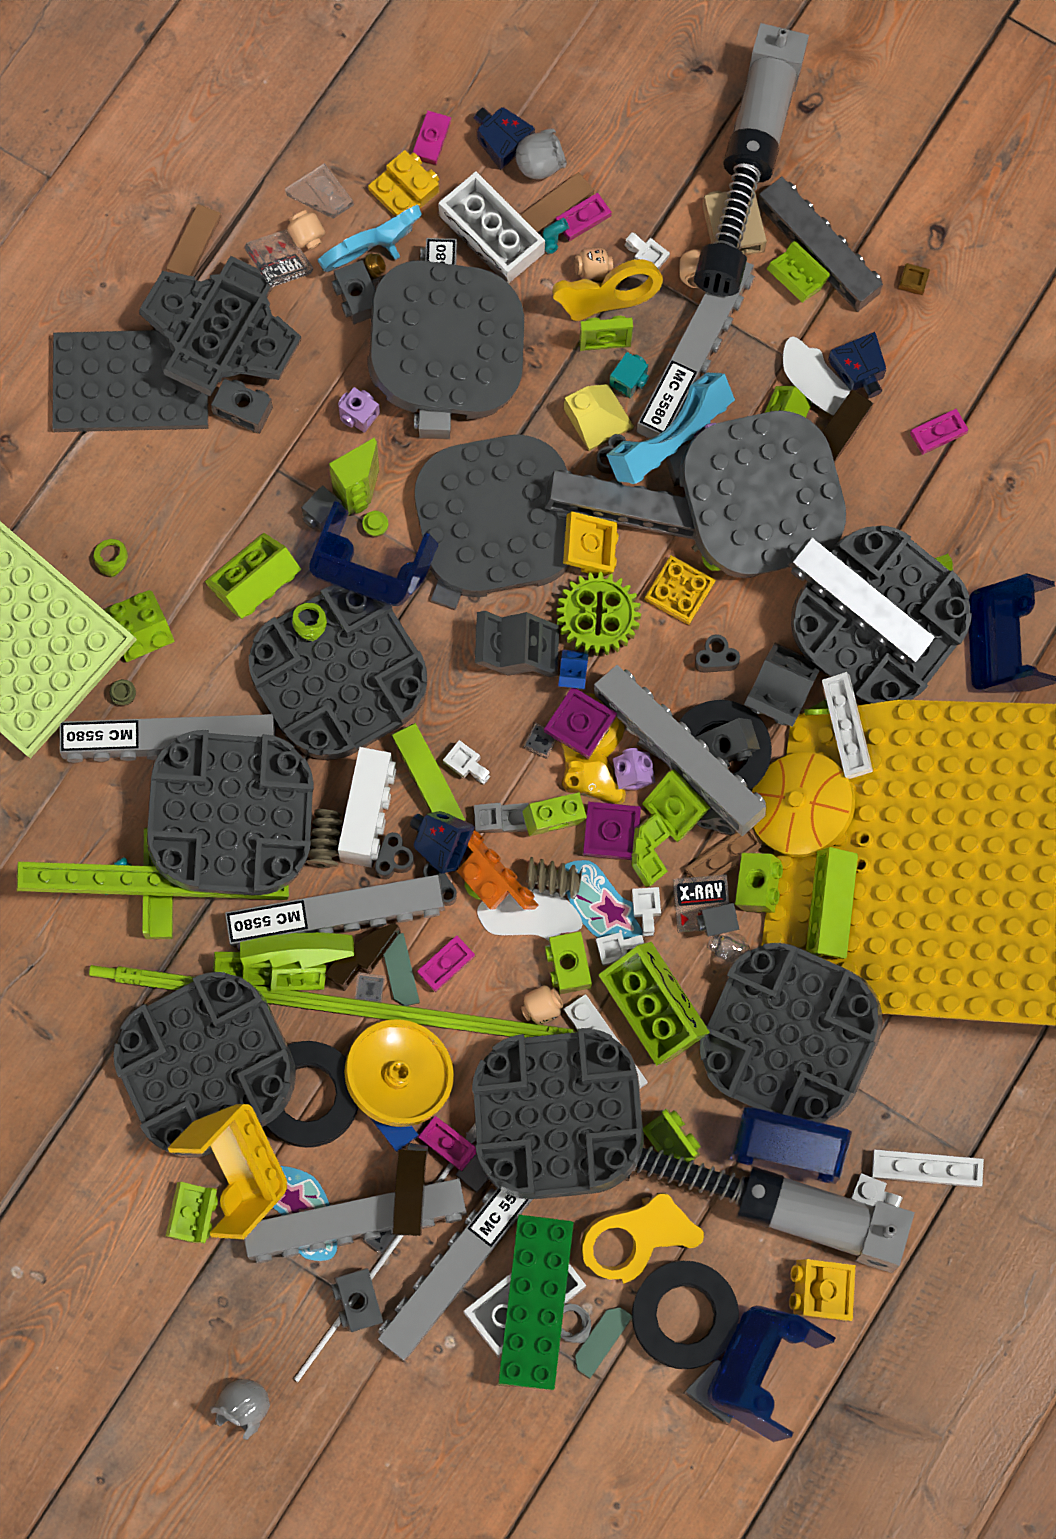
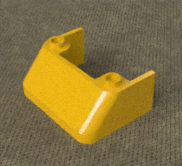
(246, 1161)

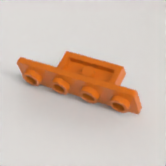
(490, 877)

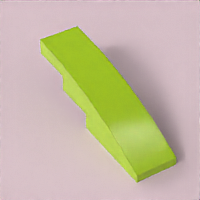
(425, 771)
(307, 948)
(280, 978)

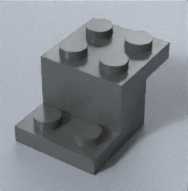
(517, 644)
(782, 685)

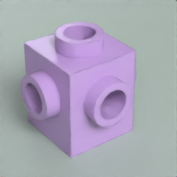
(358, 409)
(634, 769)

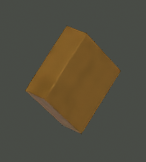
(914, 279)

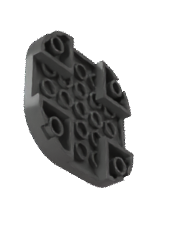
(446, 339)
(761, 491)
(491, 516)
(912, 583)
(347, 683)
(230, 813)
(792, 1033)
(202, 1054)
(558, 1114)

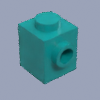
(629, 374)

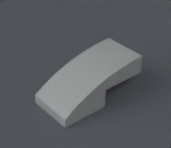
(500, 818)

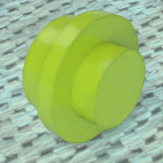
(375, 523)

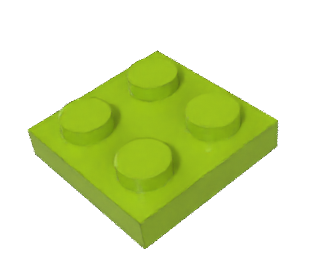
(606, 333)
(676, 805)

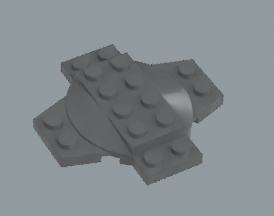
(219, 326)

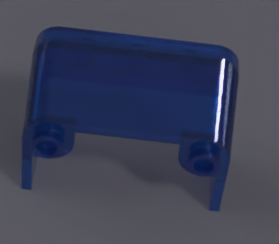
(333, 564)
(997, 638)
(790, 1143)
(746, 1362)

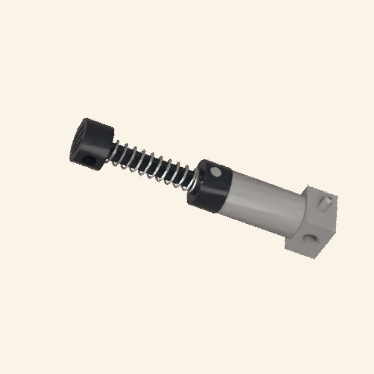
(752, 150)
(770, 1200)

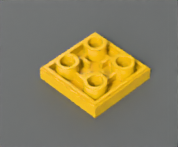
(680, 590)

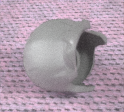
(540, 155)
(243, 1404)

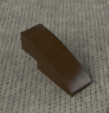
(846, 422)
(366, 956)
(409, 1193)

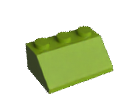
(356, 476)
(253, 575)

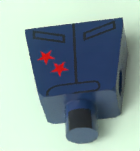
(501, 134)
(860, 364)
(441, 839)

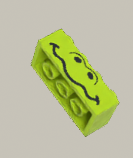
(654, 1003)

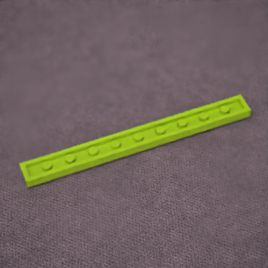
(111, 880)

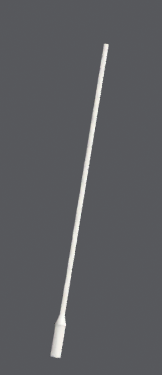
(471, 1137)

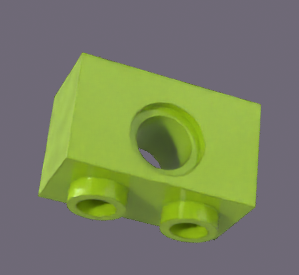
(554, 814)
(752, 869)
(571, 947)

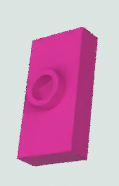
(432, 137)
(585, 216)
(939, 431)
(446, 963)
(448, 1143)

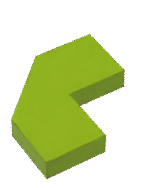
(644, 858)

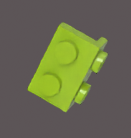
(799, 272)
(191, 1213)

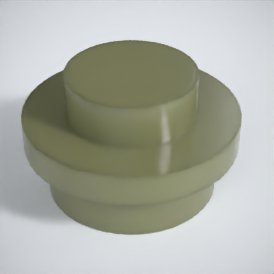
(122, 692)

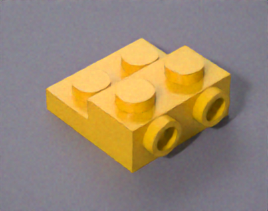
(405, 184)
(590, 543)
(823, 1290)

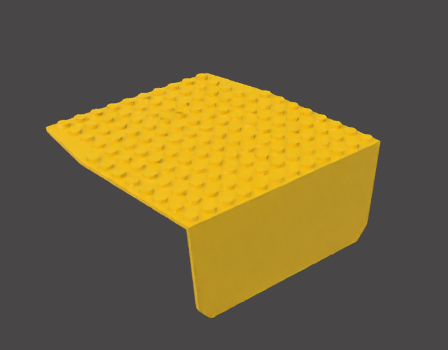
(956, 858)

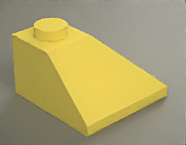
(596, 415)

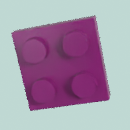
(580, 722)
(610, 830)

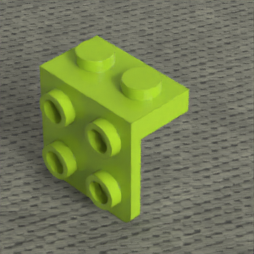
(145, 621)
(667, 1135)

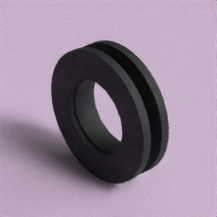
(720, 712)
(341, 1114)
(718, 1293)

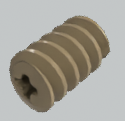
(324, 838)
(553, 878)

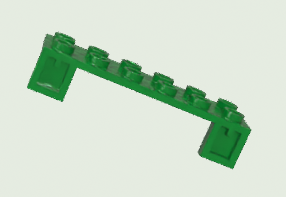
(536, 1302)

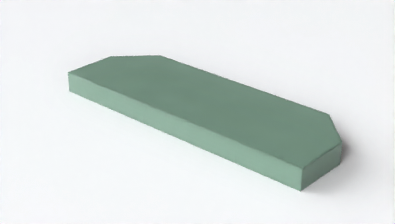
(401, 973)
(601, 1340)

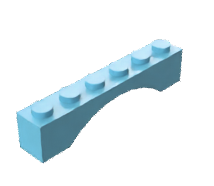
(704, 401)

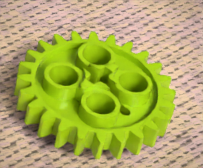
(621, 615)

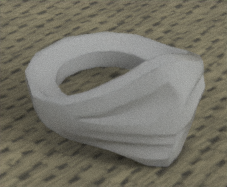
(586, 1323)

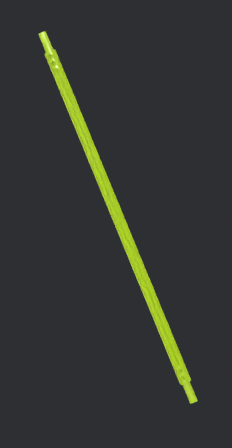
(344, 1005)

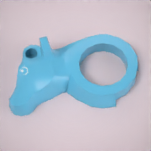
(383, 235)

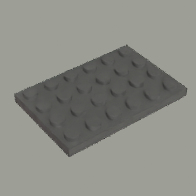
(120, 384)

